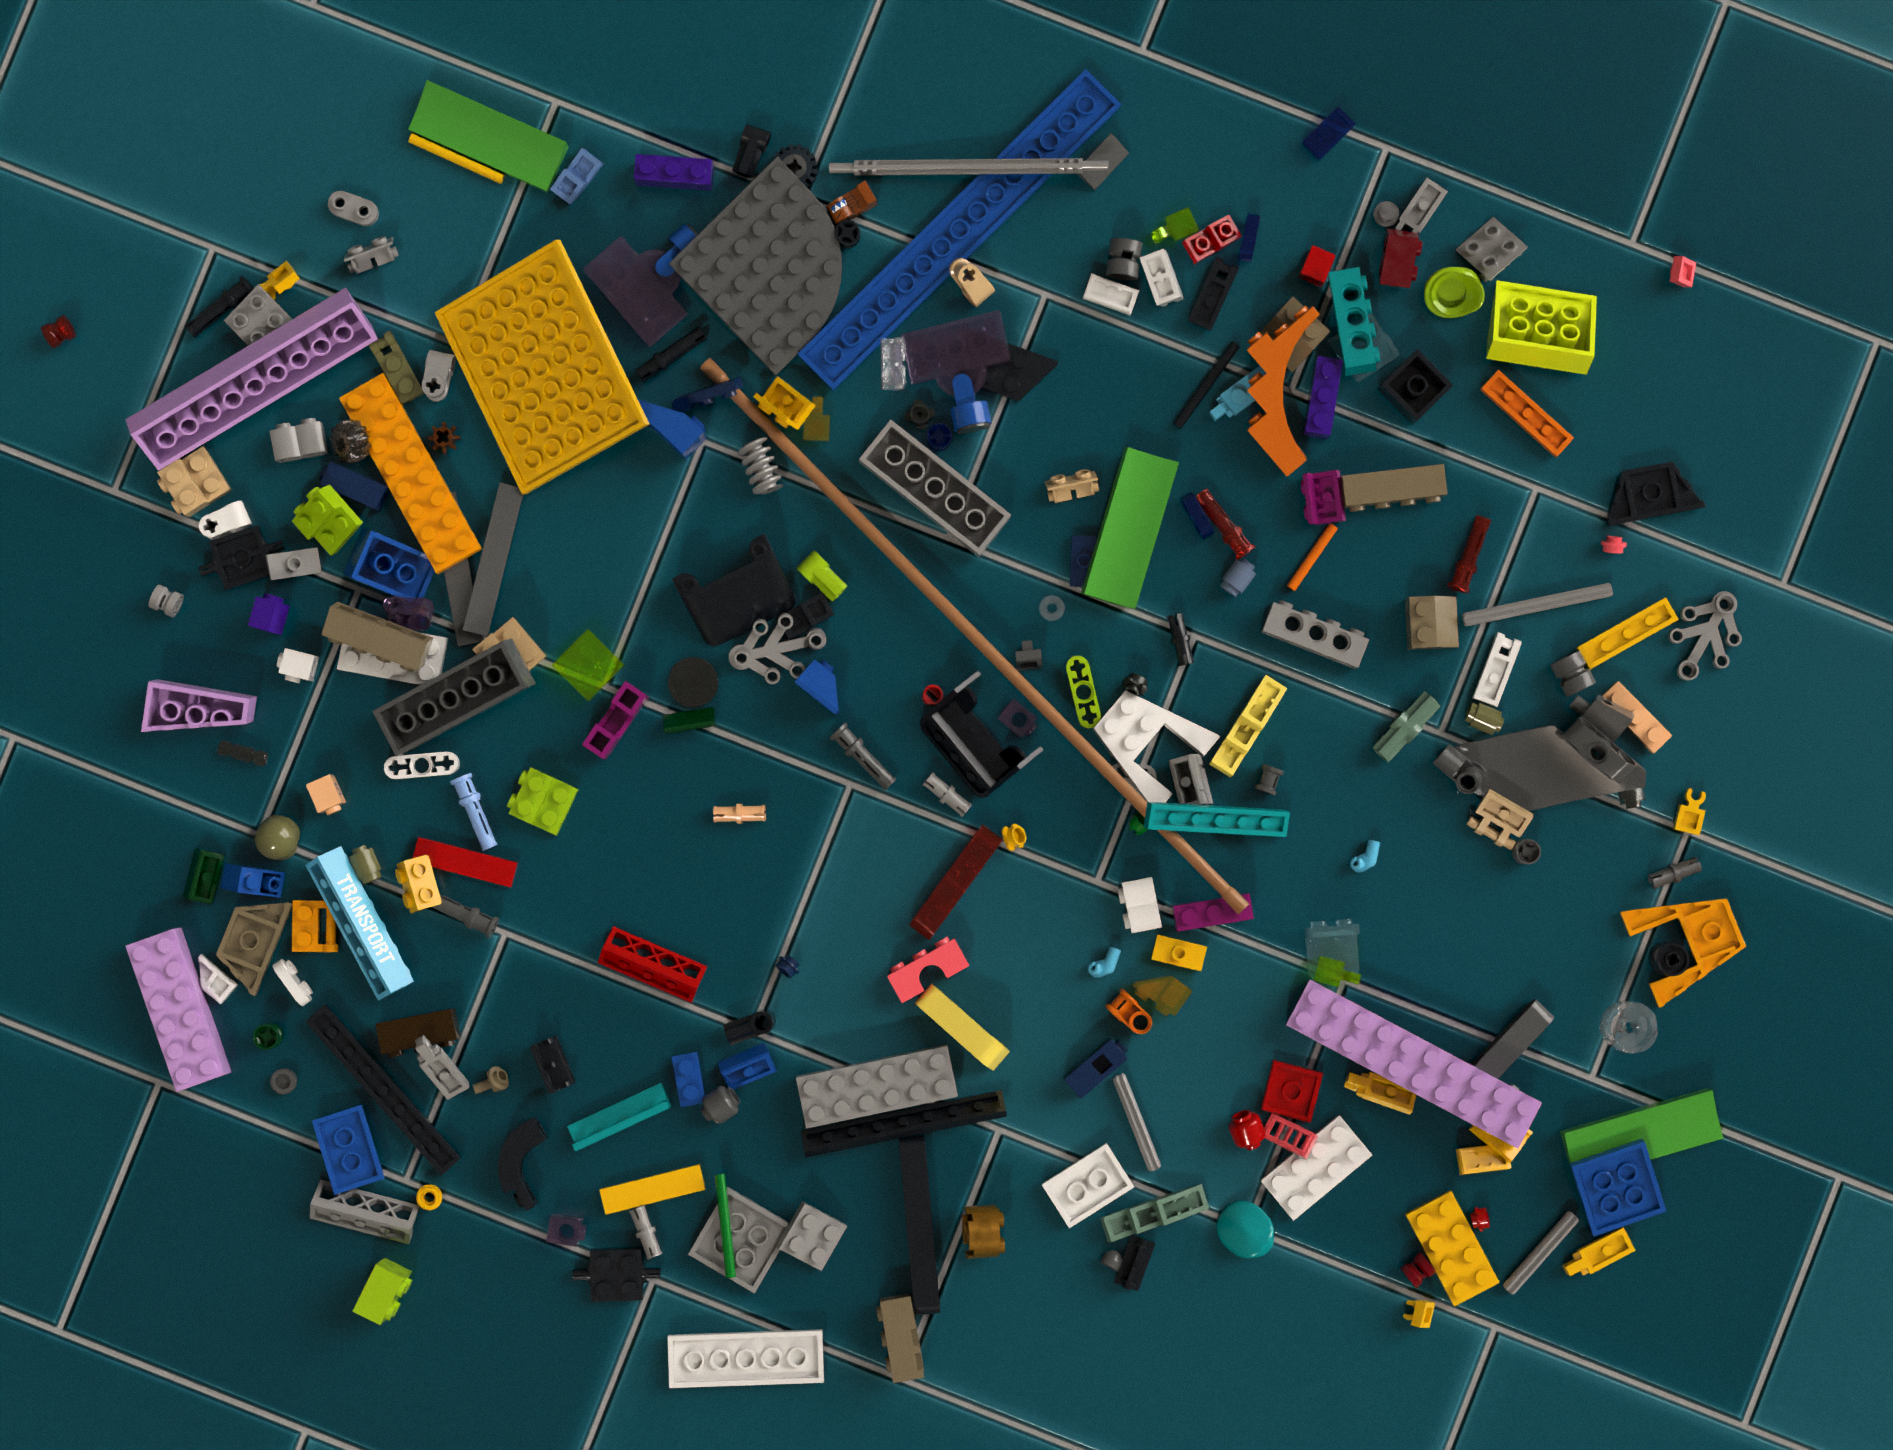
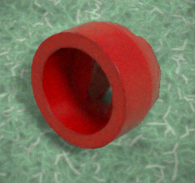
(935, 691)

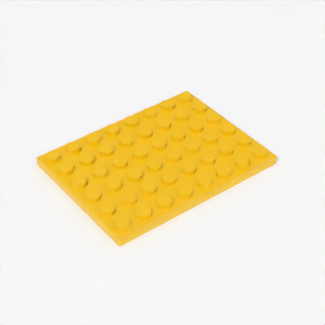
(541, 367)

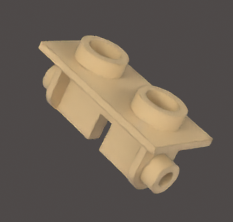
(1081, 482)

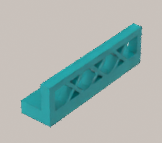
(619, 1116)

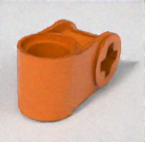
(1128, 1011)

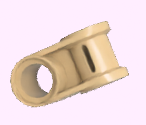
(972, 283)

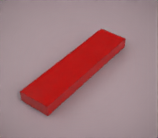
(467, 862)

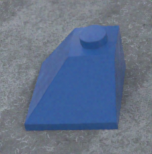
(820, 684)

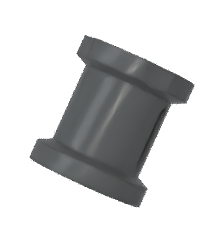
(1269, 780)

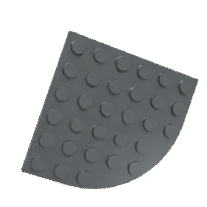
(767, 265)

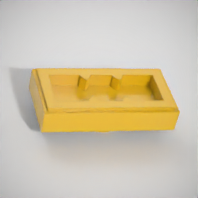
(1179, 952)
(1480, 1160)

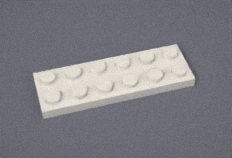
(745, 1358)

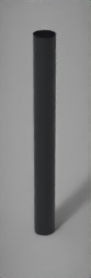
(1206, 385)

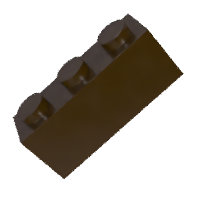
(401, 1033)

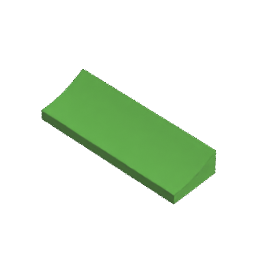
(488, 136)
(1129, 528)
(1664, 1127)

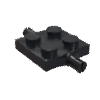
(240, 557)
(616, 1274)

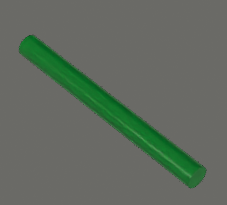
(725, 1225)

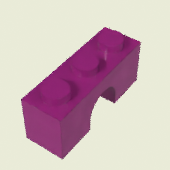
(616, 720)
(1208, 913)

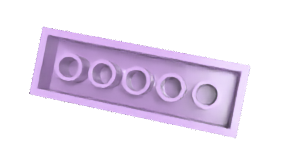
(178, 1009)

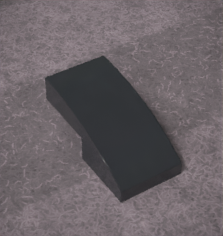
(807, 616)

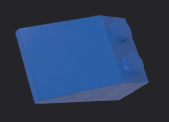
(675, 428)
(389, 565)

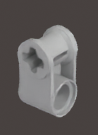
(439, 370)

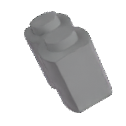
(298, 441)

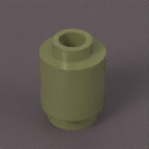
(1484, 718)
(365, 864)

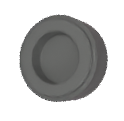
(283, 1081)

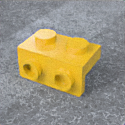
(786, 403)
(418, 883)

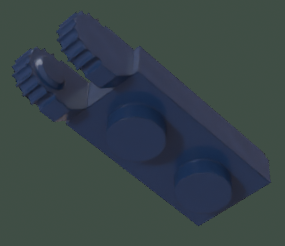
(705, 395)

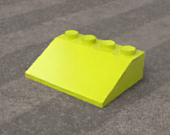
(1542, 327)

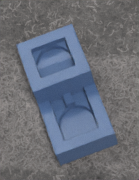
(577, 176)

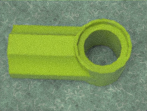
(817, 571)

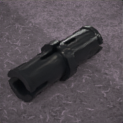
(1180, 639)

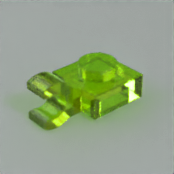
(1178, 225)
(1331, 972)

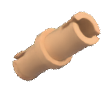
(739, 813)

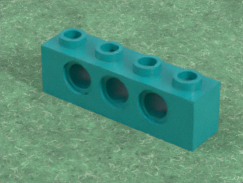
(1352, 282)

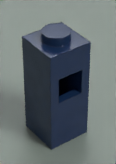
(354, 486)
(1096, 1067)

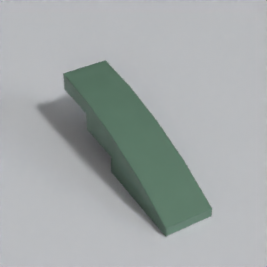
(1154, 1213)

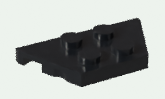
(1019, 375)
(1651, 493)

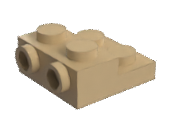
(193, 482)
(525, 644)

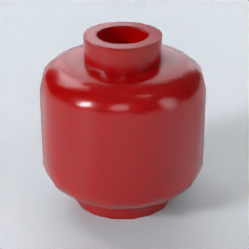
(1246, 1129)

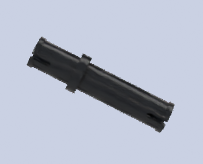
(671, 354)

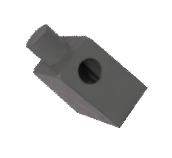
(1604, 715)

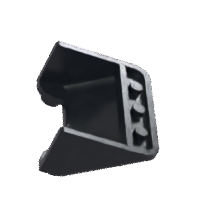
(739, 598)

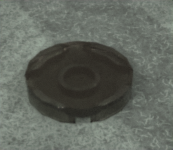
(693, 682)

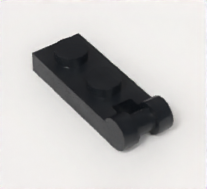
(1212, 295)

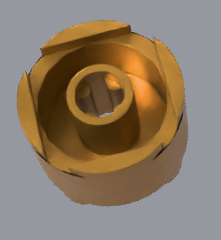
(982, 1231)

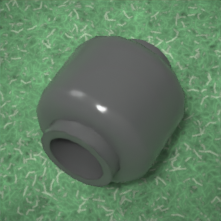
(720, 1104)

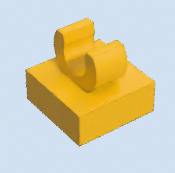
(1422, 1313)

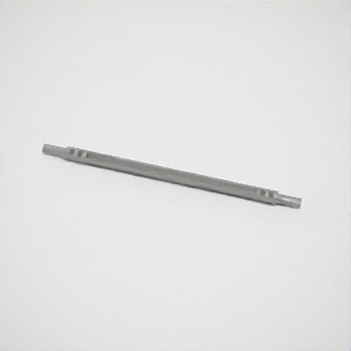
(969, 166)

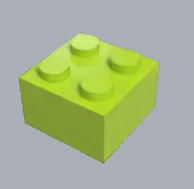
(381, 1293)

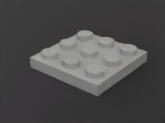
(754, 1240)

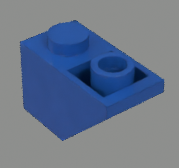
(252, 880)

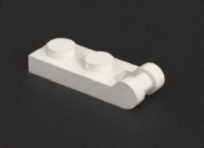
(1496, 670)

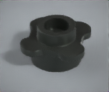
(927, 413)
(1135, 684)

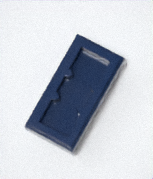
(1081, 553)

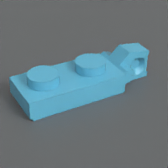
(1235, 398)

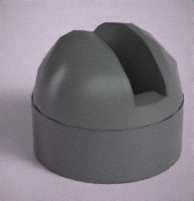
(1112, 1260)

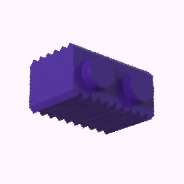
(269, 614)

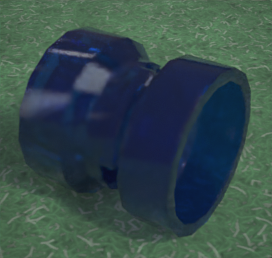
(940, 433)

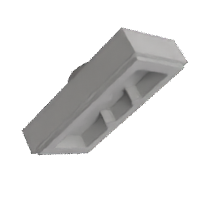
(293, 564)

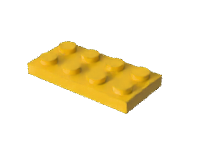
(1452, 1248)

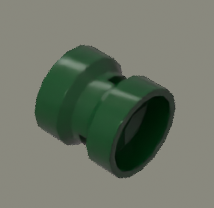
(263, 1037)

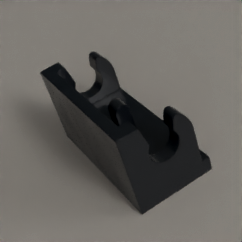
(552, 1064)

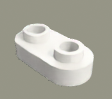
(287, 973)

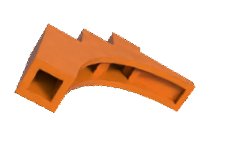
(1267, 389)

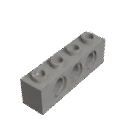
(1275, 627)

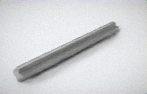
(1537, 604)

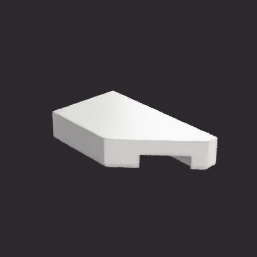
(214, 980)

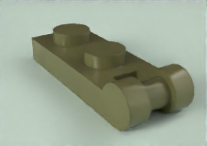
(397, 369)

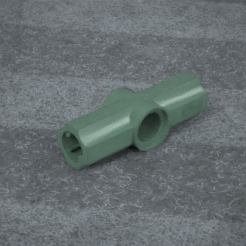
(1406, 726)

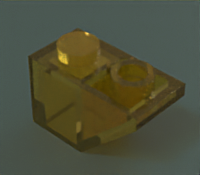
(1165, 991)

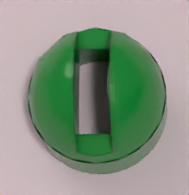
(1137, 824)

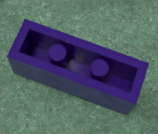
(673, 172)
(1322, 397)

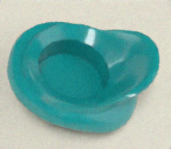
(1245, 1230)

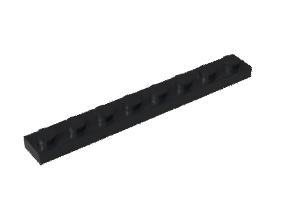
(383, 1089)
(903, 1123)

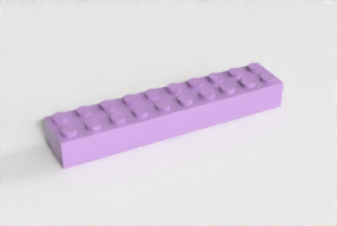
(251, 379)
(1414, 1064)

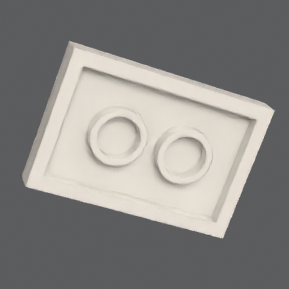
(1087, 1185)

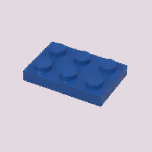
(348, 1149)

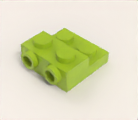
(326, 519)
(542, 800)

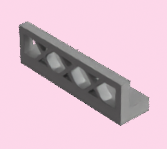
(361, 1216)

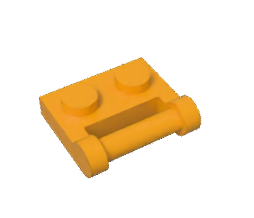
(307, 927)

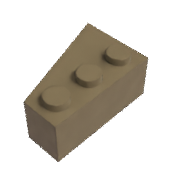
(901, 1338)

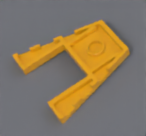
(1708, 931)

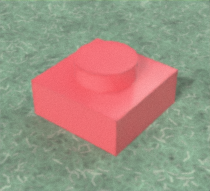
(1682, 271)

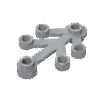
(1708, 632)
(773, 649)

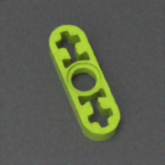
(1073, 675)

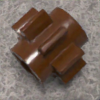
(452, 438)

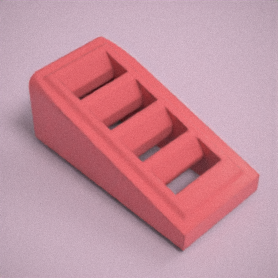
(1307, 1145)

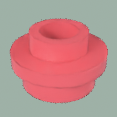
(1613, 544)

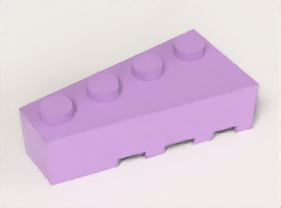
(189, 706)

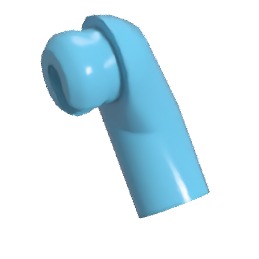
(1368, 859)
(1105, 966)

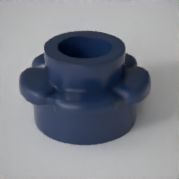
(787, 966)

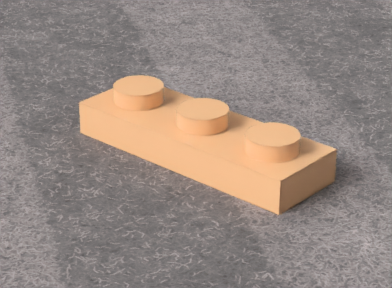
(1644, 724)

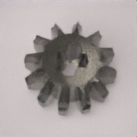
(350, 441)

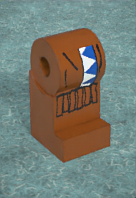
(852, 203)

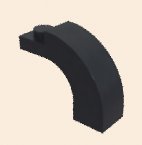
(512, 1157)

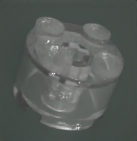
(1642, 1021)

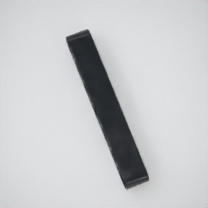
(919, 1225)

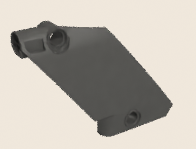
(1542, 765)

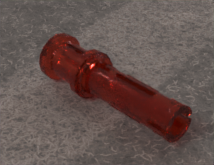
(1231, 533)
(1467, 565)

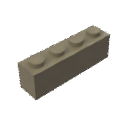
(1394, 486)
(377, 637)

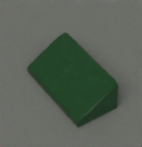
(689, 720)
(203, 876)

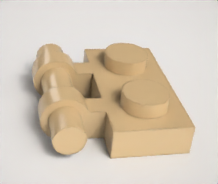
(1504, 814)

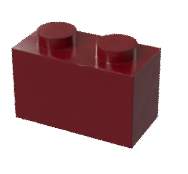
(1399, 258)

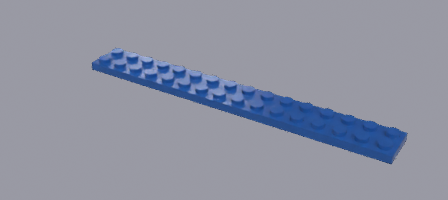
(955, 233)

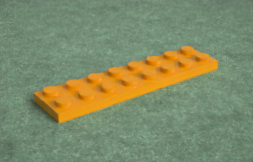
(411, 474)

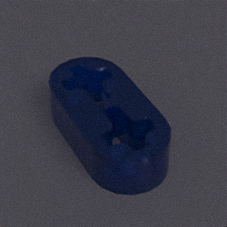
(1249, 237)
(1197, 515)

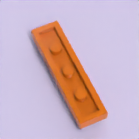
(1526, 413)

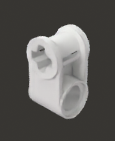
(229, 518)

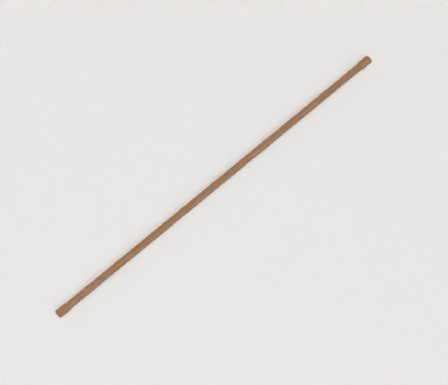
(1227, 892)

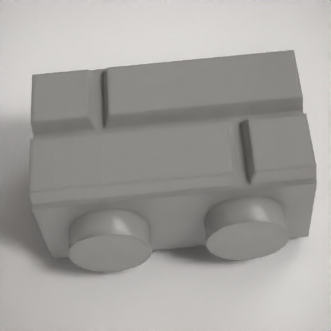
(1190, 780)

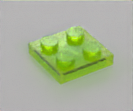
(588, 665)

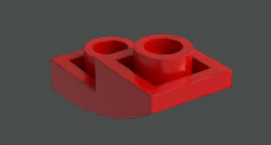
(1211, 239)

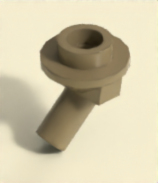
(496, 1080)

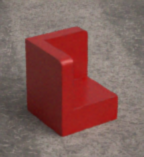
(1316, 266)

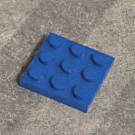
(1617, 1187)

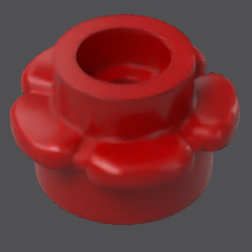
(1480, 1218)

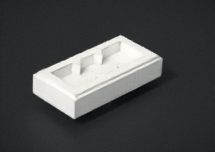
(1110, 294)

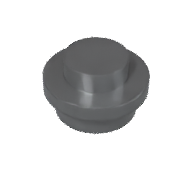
(1386, 214)

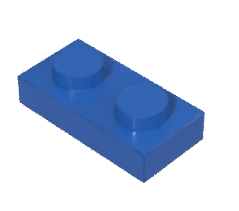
(688, 1078)

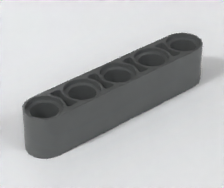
(1514, 1039)

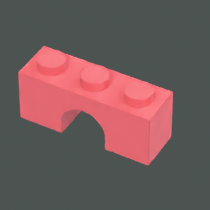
(906, 977)

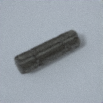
(242, 753)

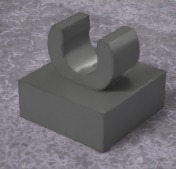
(1028, 658)

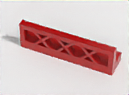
(649, 968)

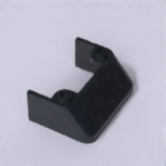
(968, 743)

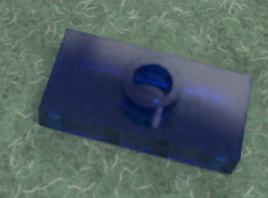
(1328, 133)

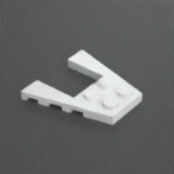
(1132, 725)

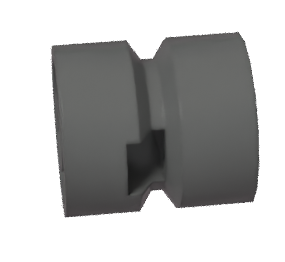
(1127, 267)
(1572, 673)

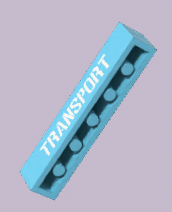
(359, 923)

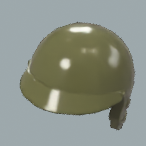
(277, 837)

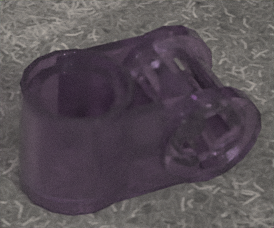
(410, 612)

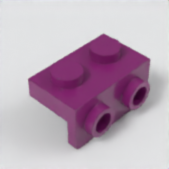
(1323, 497)

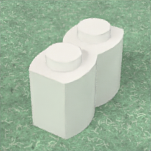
(1140, 905)

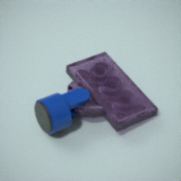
(642, 284)
(958, 360)

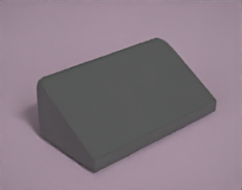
(1108, 150)

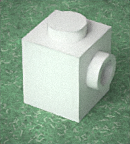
(297, 665)

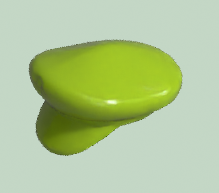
(1453, 292)

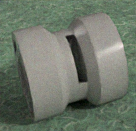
(165, 600)

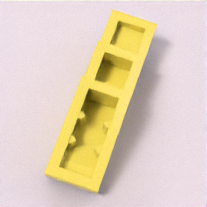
(1248, 726)

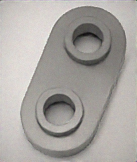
(352, 208)

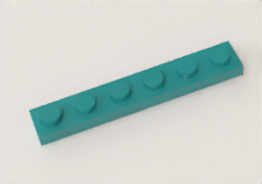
(1216, 819)

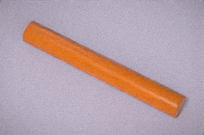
(1312, 557)

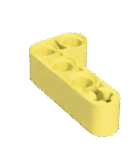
(962, 1027)

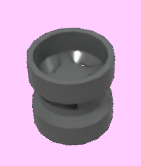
(1530, 853)

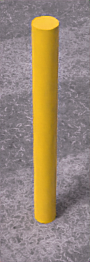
(456, 158)

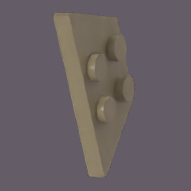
(252, 941)

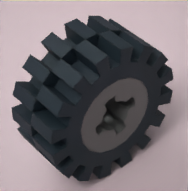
(802, 158)

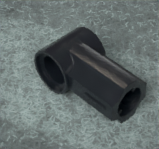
(753, 143)
(747, 1027)

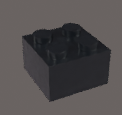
(1415, 387)

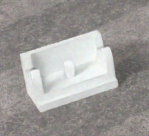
(1161, 278)

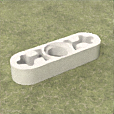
(402, 760)

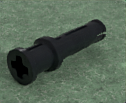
(230, 299)

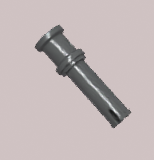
(854, 747)
(470, 917)

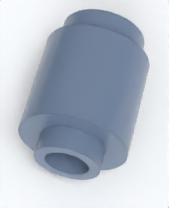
(1238, 577)

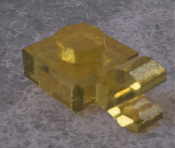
(816, 424)

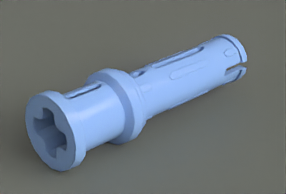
(470, 800)

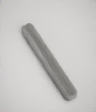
(1136, 1122)
(1540, 1252)

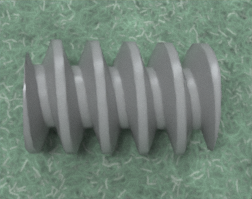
(759, 467)

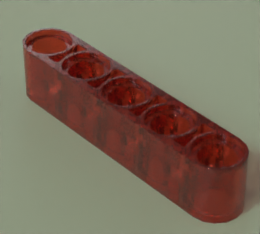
(955, 882)

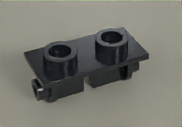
(1134, 1262)

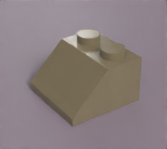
(1309, 339)
(1431, 622)

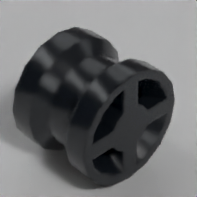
(845, 230)

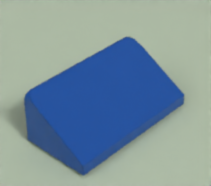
(747, 1066)

